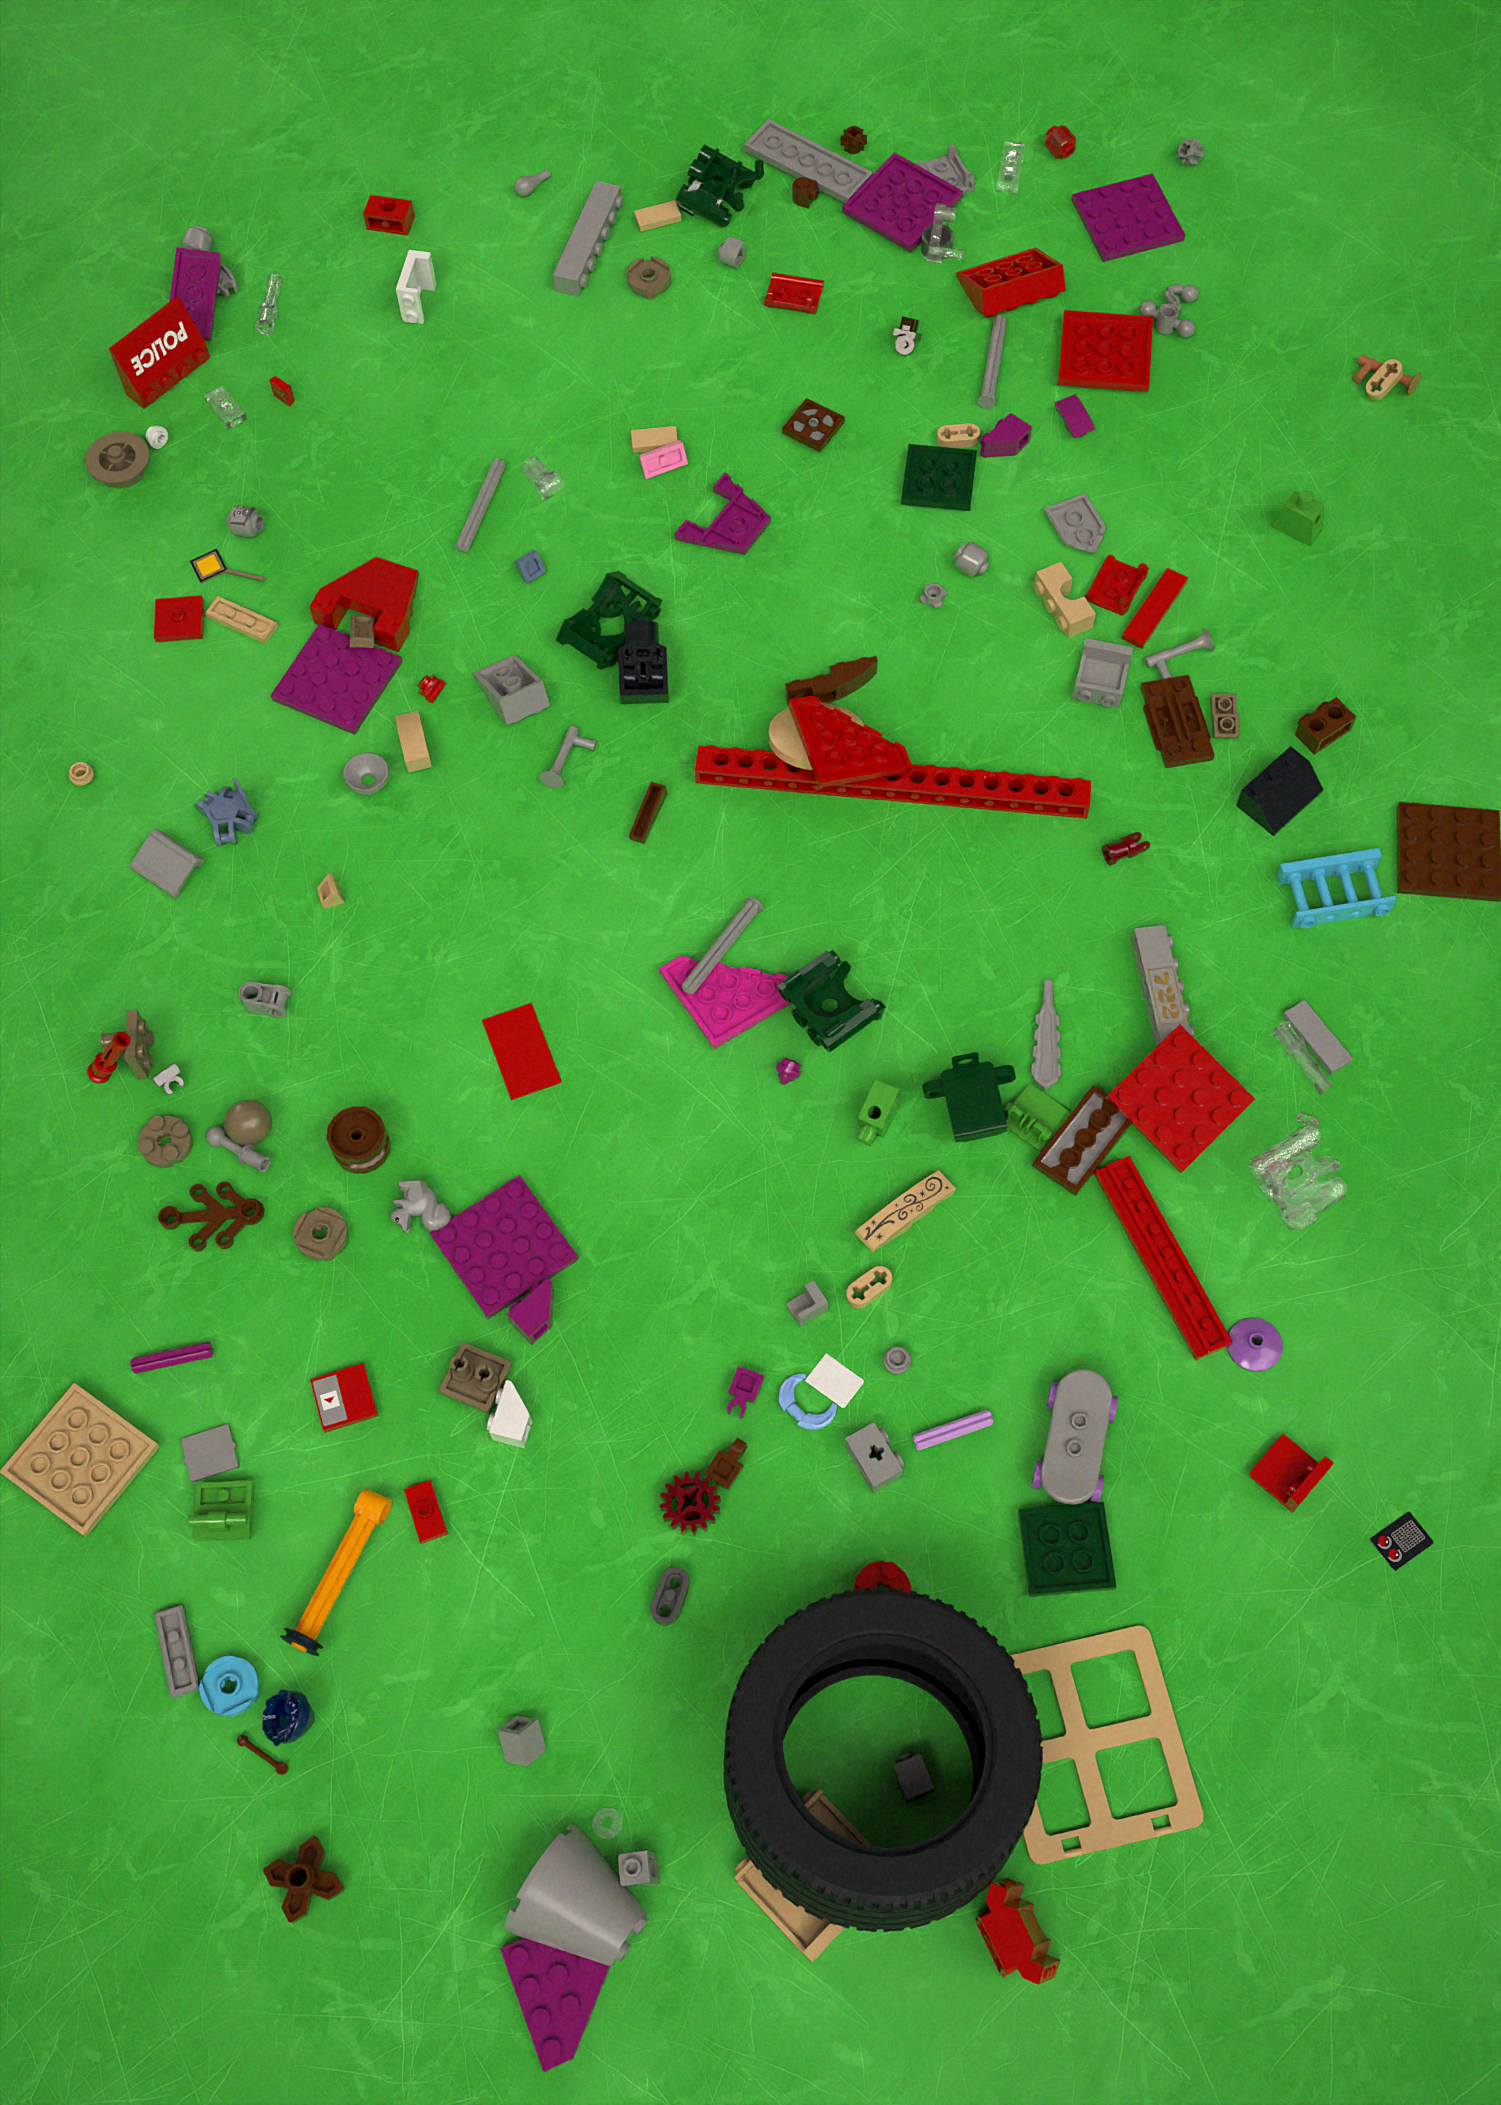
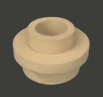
(78, 769)

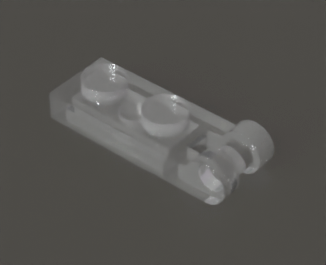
(1010, 167)

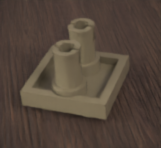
(138, 1051)
(475, 1378)

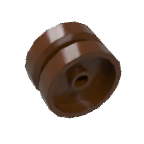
(358, 1140)

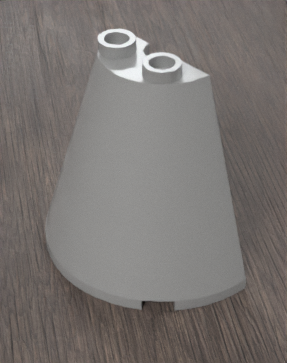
(577, 1902)

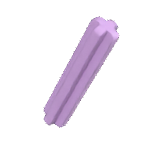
(952, 1429)

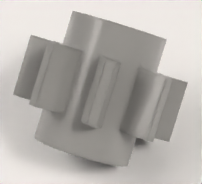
(1190, 151)

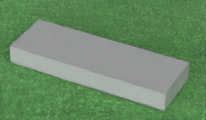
(1318, 1037)
(177, 1651)

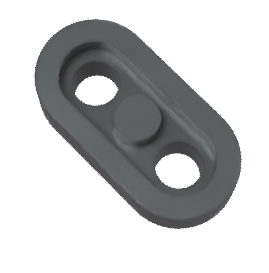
(670, 1597)

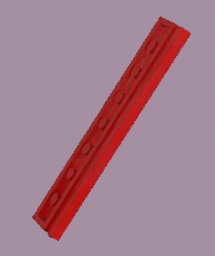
(1163, 1258)

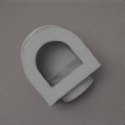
(732, 252)

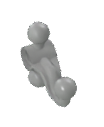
(1168, 313)

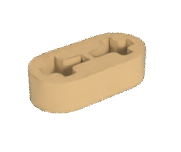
(1387, 383)
(958, 435)
(872, 1292)

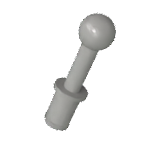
(247, 1154)

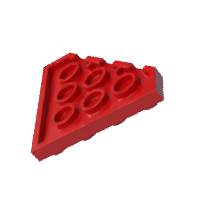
(843, 749)

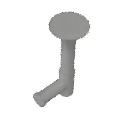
(1159, 658)
(552, 777)

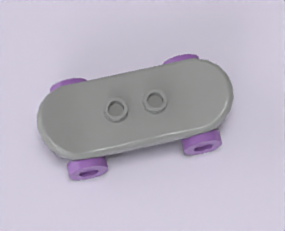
(1076, 1437)

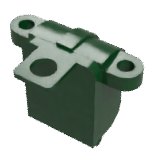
(972, 1097)

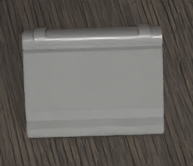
(951, 170)
(165, 862)

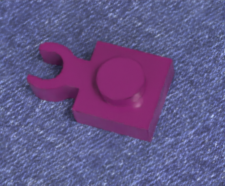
(745, 1388)

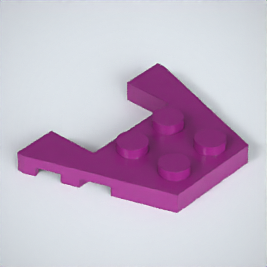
(736, 525)

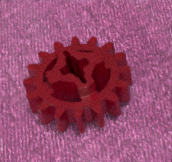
(681, 1495)

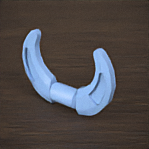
(808, 1421)

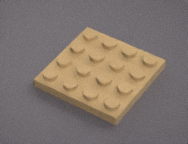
(79, 1459)

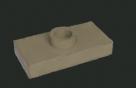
(362, 631)

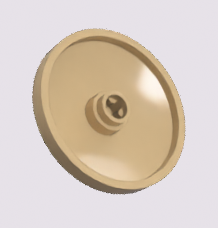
(786, 740)

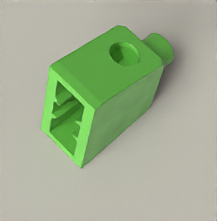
(1301, 517)
(882, 1103)

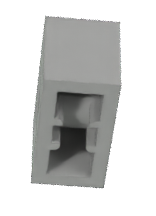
(875, 1473)

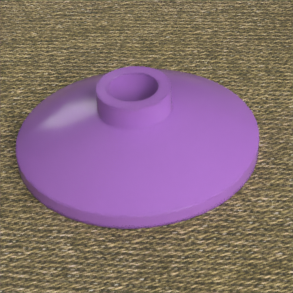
(1252, 1356)

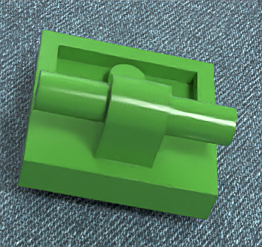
(222, 1511)

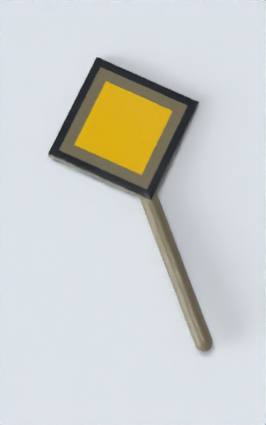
(212, 565)

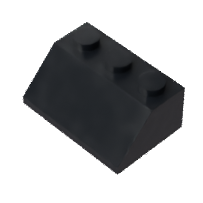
(1280, 791)

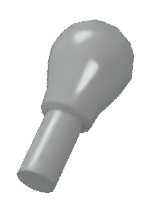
(525, 185)

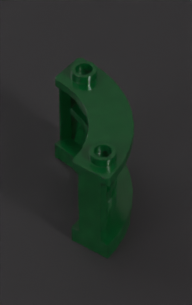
(577, 629)

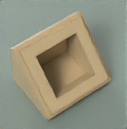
(330, 892)

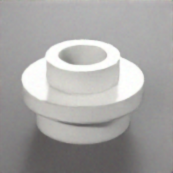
(157, 436)

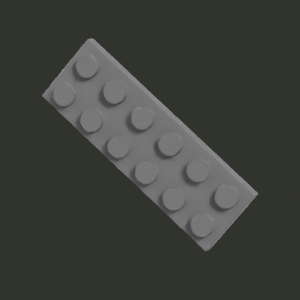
(807, 159)

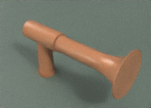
(1368, 364)

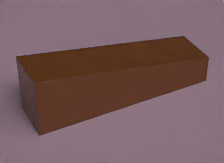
(648, 812)

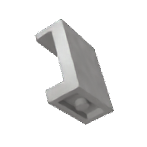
(1102, 673)

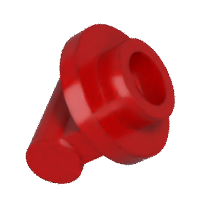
(431, 687)

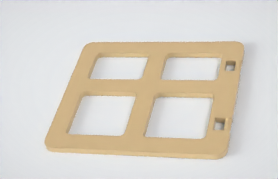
(1082, 1744)

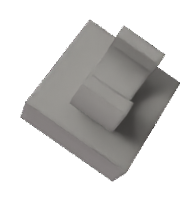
(166, 1076)

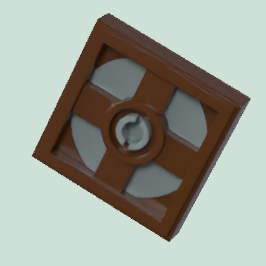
(813, 425)

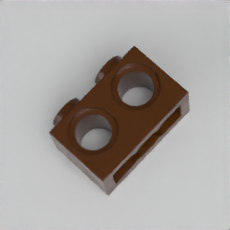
(1326, 727)

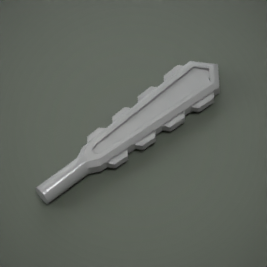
(1046, 1052)

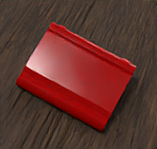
(794, 293)
(1116, 585)

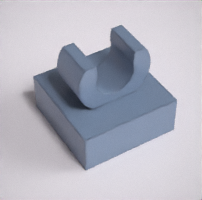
(530, 566)

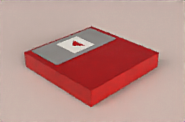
(344, 1397)

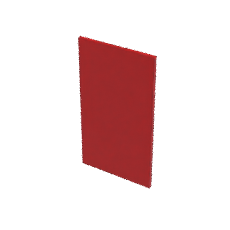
(521, 1051)

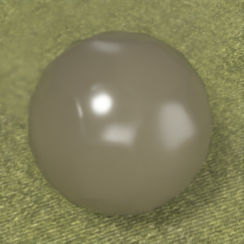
(248, 1122)

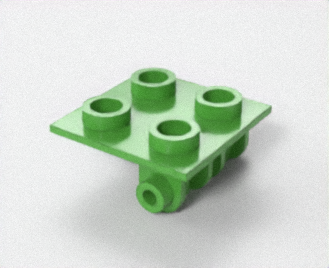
(1035, 1117)

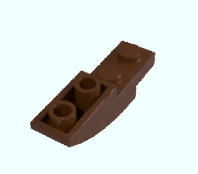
(840, 682)

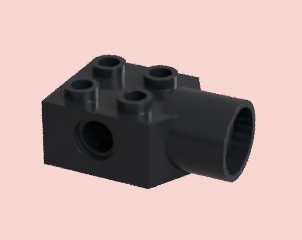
(642, 665)

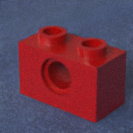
(389, 215)

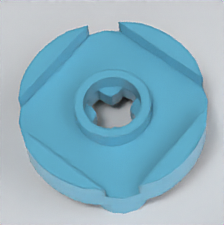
(215, 1679)

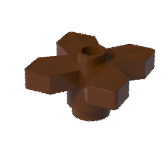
(318, 1883)

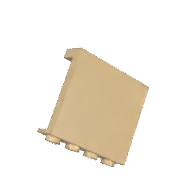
(802, 1929)

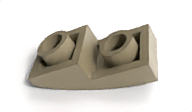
(1224, 716)

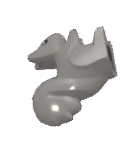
(419, 1201)

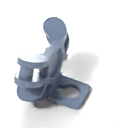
(223, 810)

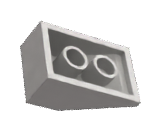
(512, 689)

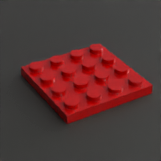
(1105, 351)
(1180, 1098)

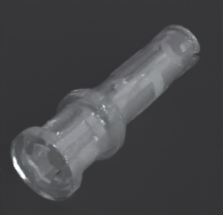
(274, 285)
(1296, 1048)

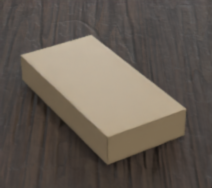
(657, 216)
(652, 438)

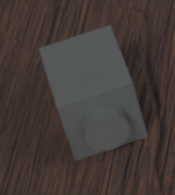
(912, 1777)

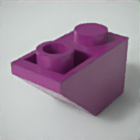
(1006, 438)
(534, 1313)

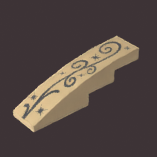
(905, 1210)

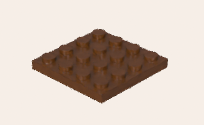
(1448, 851)

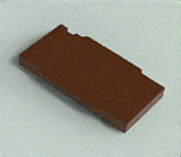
(1176, 721)

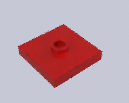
(179, 618)

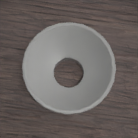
(366, 765)

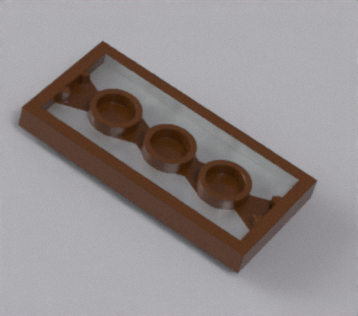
(1082, 1142)

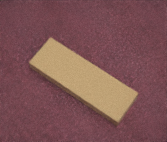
(241, 619)

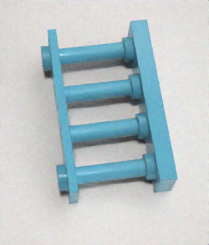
(1339, 866)

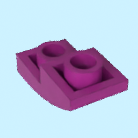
(1075, 416)

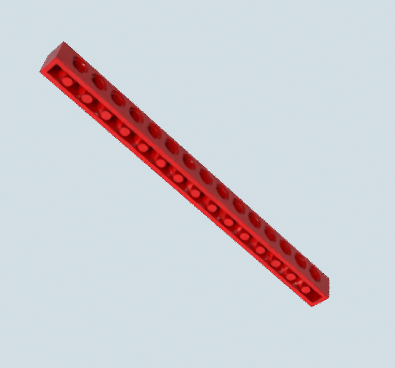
(903, 788)

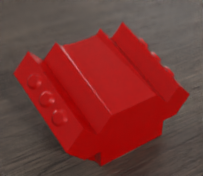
(1015, 1934)

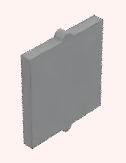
(210, 1453)

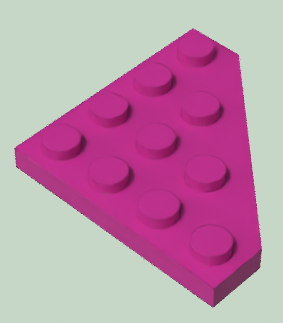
(727, 999)

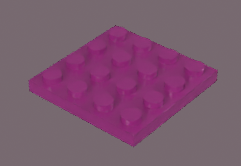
(900, 201)
(1128, 217)
(336, 680)
(504, 1246)

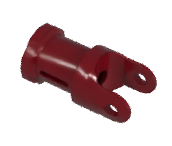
(1124, 848)

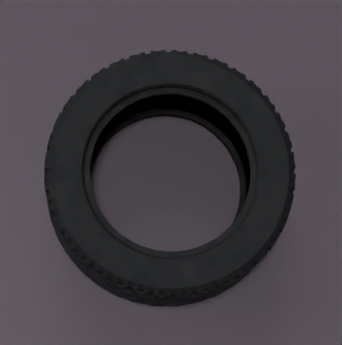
(952, 1661)

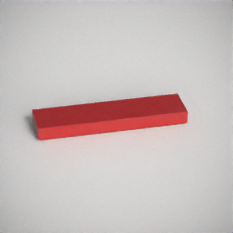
(1154, 608)

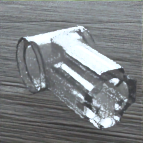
(545, 481)

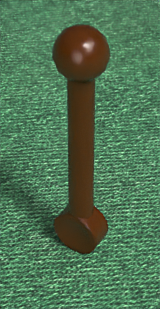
(281, 1768)

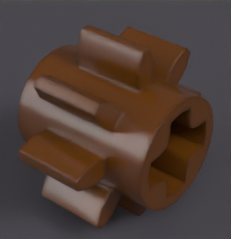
(853, 140)

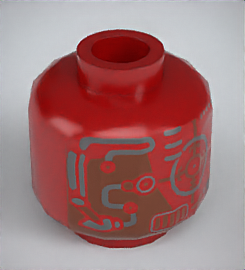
(1060, 141)

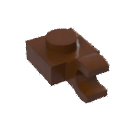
(726, 1467)

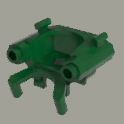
(705, 197)
(813, 985)

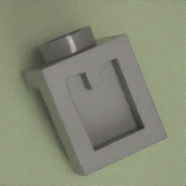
(638, 1868)

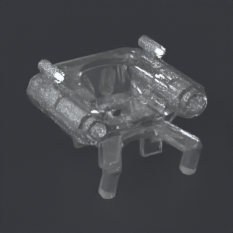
(1306, 1194)

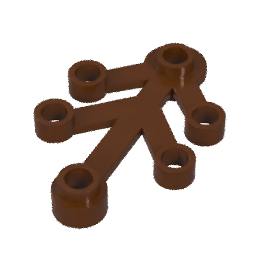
(215, 1216)

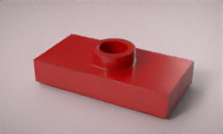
(425, 1512)

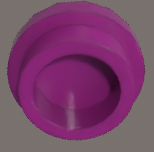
(788, 1070)

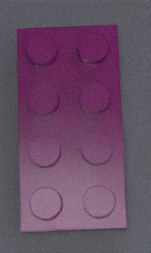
(196, 284)

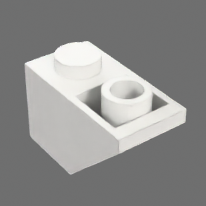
(512, 1420)

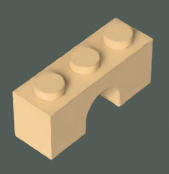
(1070, 615)

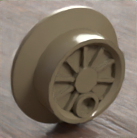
(118, 459)

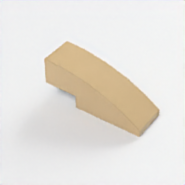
(413, 741)

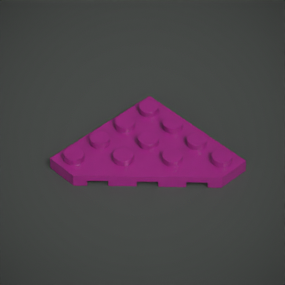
(555, 1996)

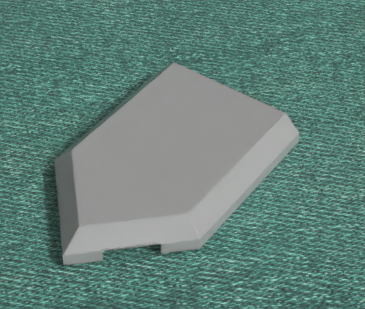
(1077, 523)

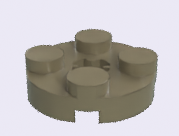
(648, 286)
(163, 1127)
(316, 1220)

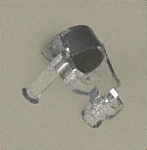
(938, 238)

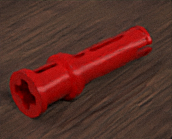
(106, 1061)

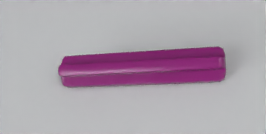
(171, 1357)

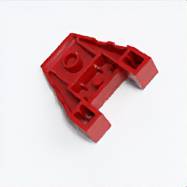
(374, 589)

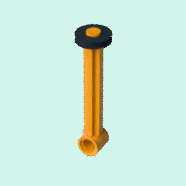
(370, 1510)

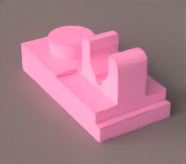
(663, 459)

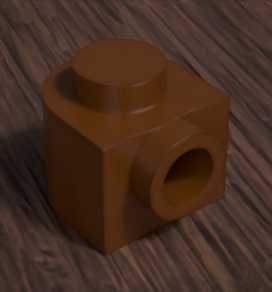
(804, 191)

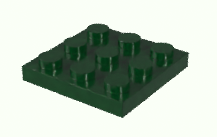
(939, 477)
(1066, 1549)

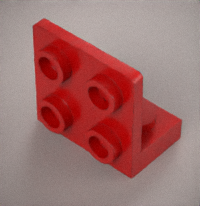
(1289, 1472)

